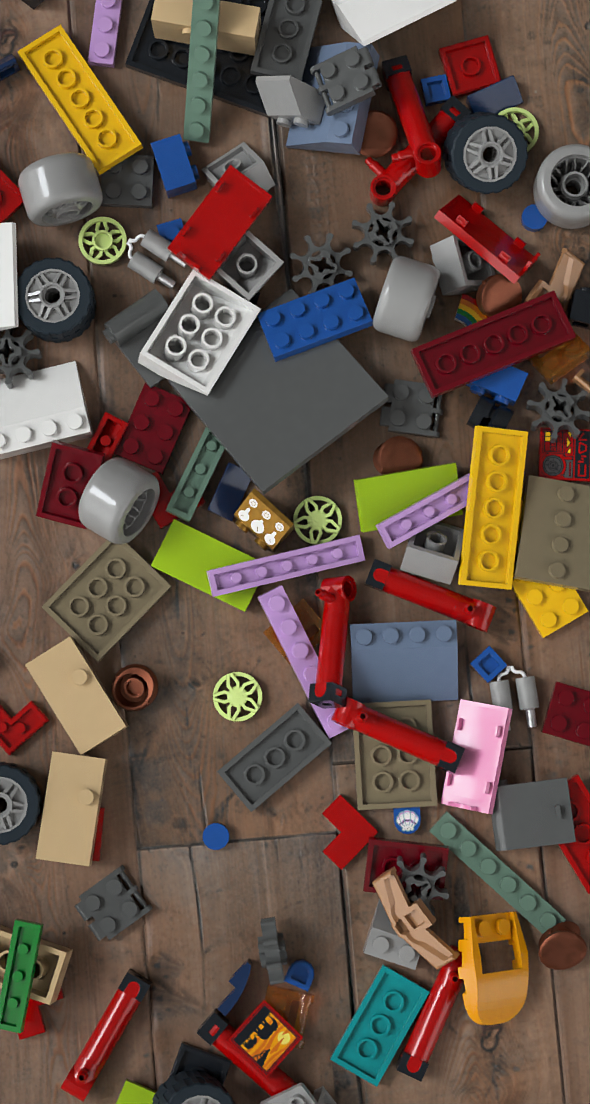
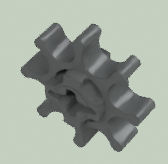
(387, 224)
(325, 252)
(19, 356)
(560, 401)
(421, 877)
(272, 950)

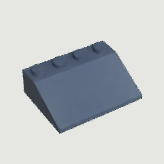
(338, 132)
(404, 661)

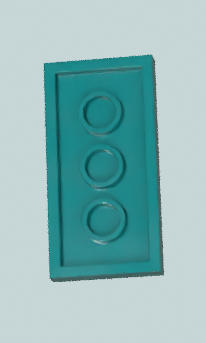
(379, 1025)

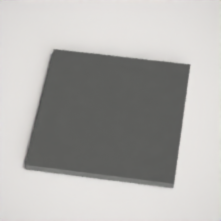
(286, 410)

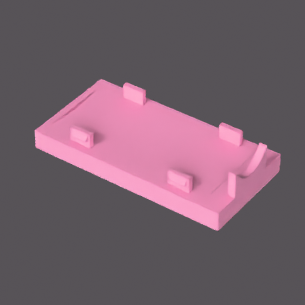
(483, 734)

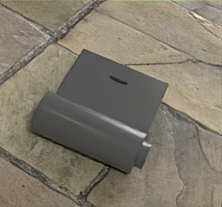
(133, 329)
(532, 814)

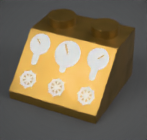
(263, 520)

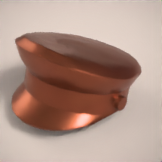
(379, 134)
(498, 295)
(397, 455)
(134, 687)
(562, 946)

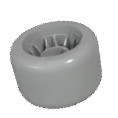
(564, 168)
(60, 189)
(406, 298)
(118, 500)

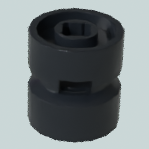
(489, 415)

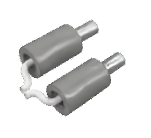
(145, 266)
(525, 690)

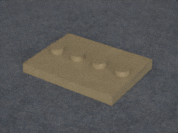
(554, 534)
(106, 597)
(388, 775)

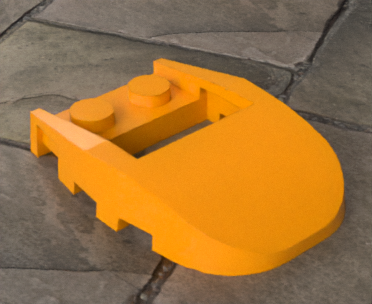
(500, 994)

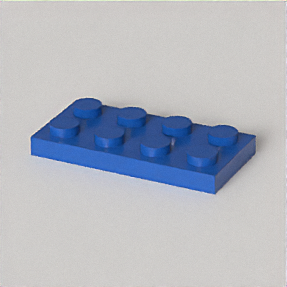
(315, 319)

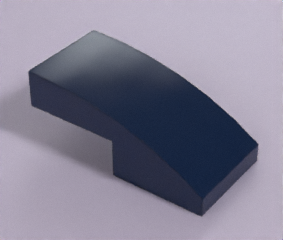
(239, 981)

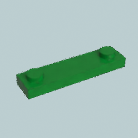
(19, 974)

